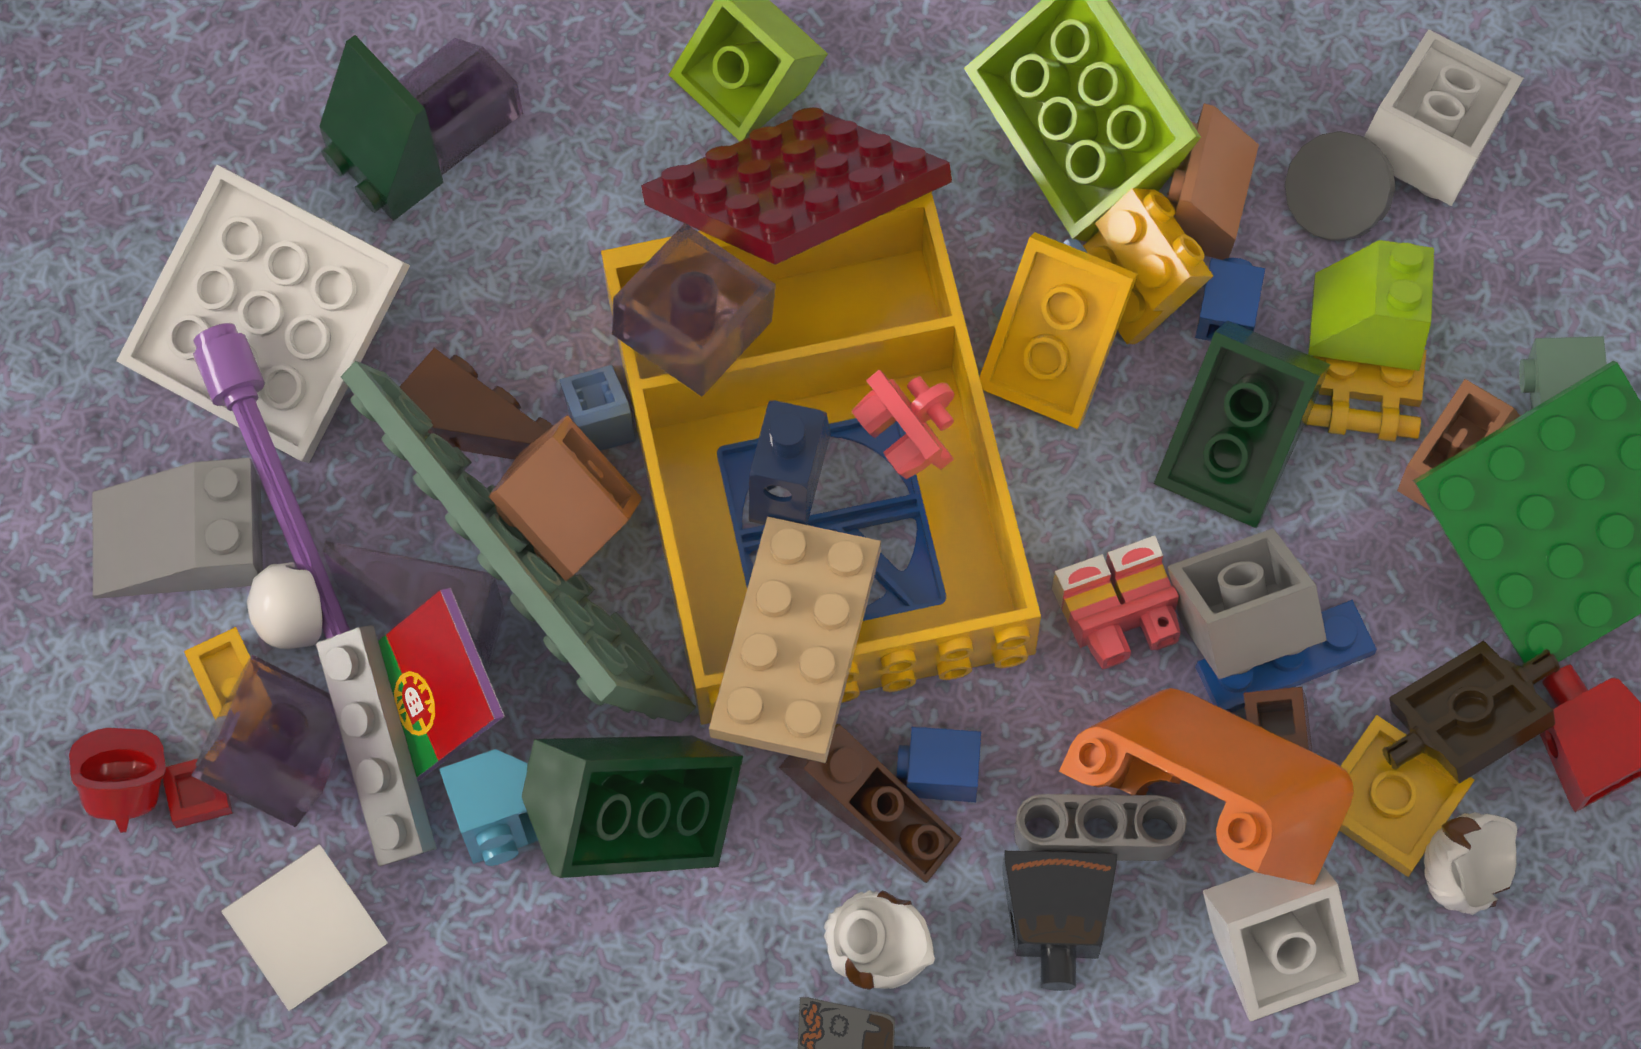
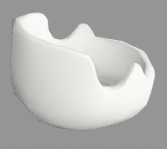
(285, 607)

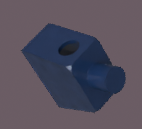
(790, 457)

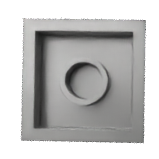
(1247, 603)

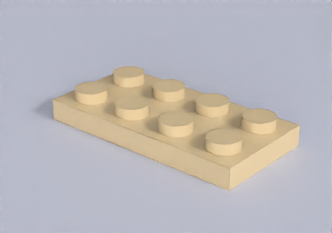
(795, 639)

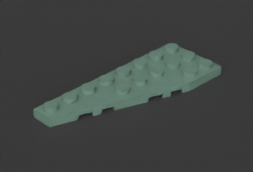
(601, 648)

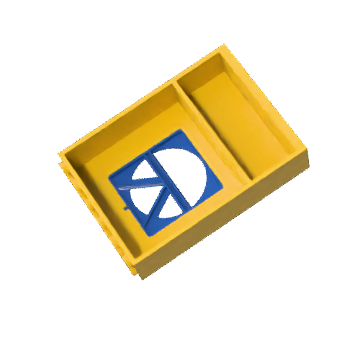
(838, 317)

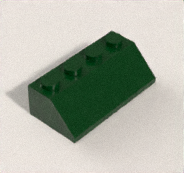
(630, 803)

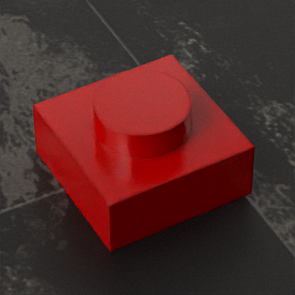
(191, 799)

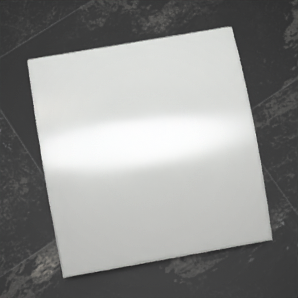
(304, 927)

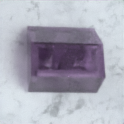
(464, 98)

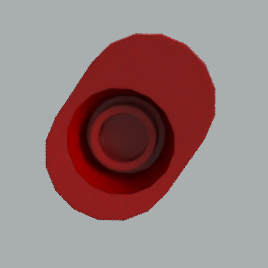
(118, 773)

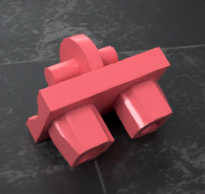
(890, 404)

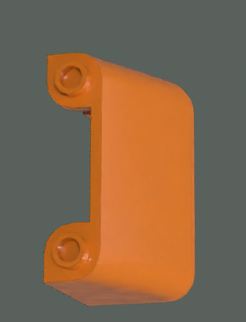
(1277, 795)

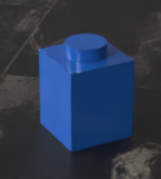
(1230, 296)
(941, 763)

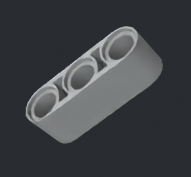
(1123, 812)

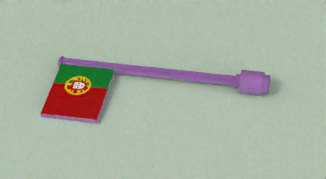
(430, 654)

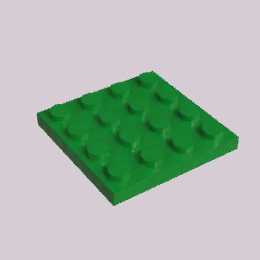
(1552, 515)

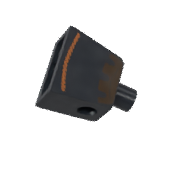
(1058, 908)

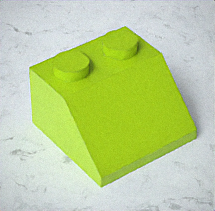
(746, 63)
(1374, 306)

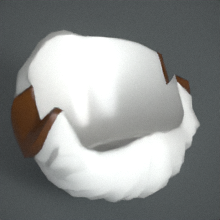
(1471, 861)
(878, 940)

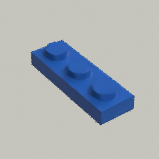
(1345, 644)

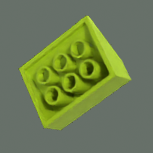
(1082, 108)

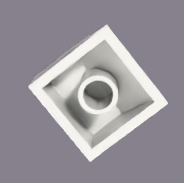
(1281, 939)

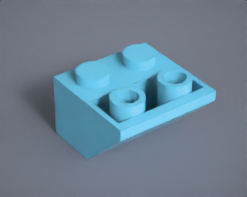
(489, 805)

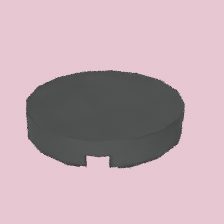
(1339, 186)

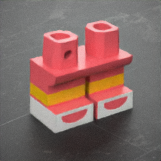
(1117, 596)

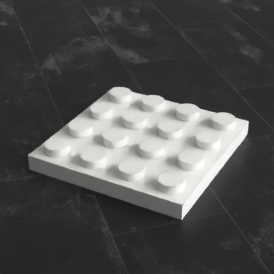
(286, 282)

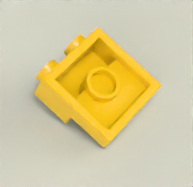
(1149, 241)

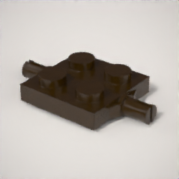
(1472, 711)

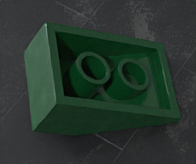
(378, 134)
(1241, 423)

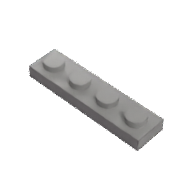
(376, 745)

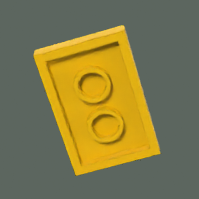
(1056, 330)

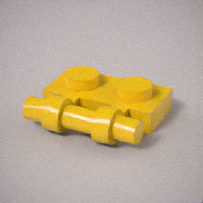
(1369, 383)

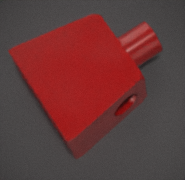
(1593, 736)

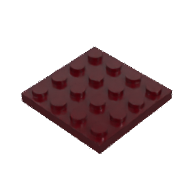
(795, 184)

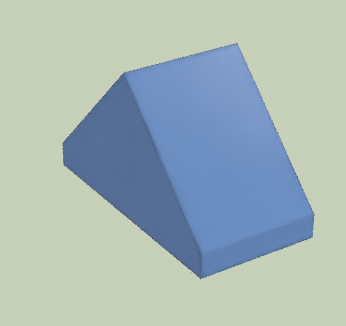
(599, 407)

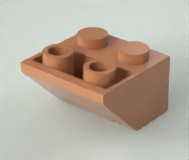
(1213, 183)
(1465, 420)
(564, 497)

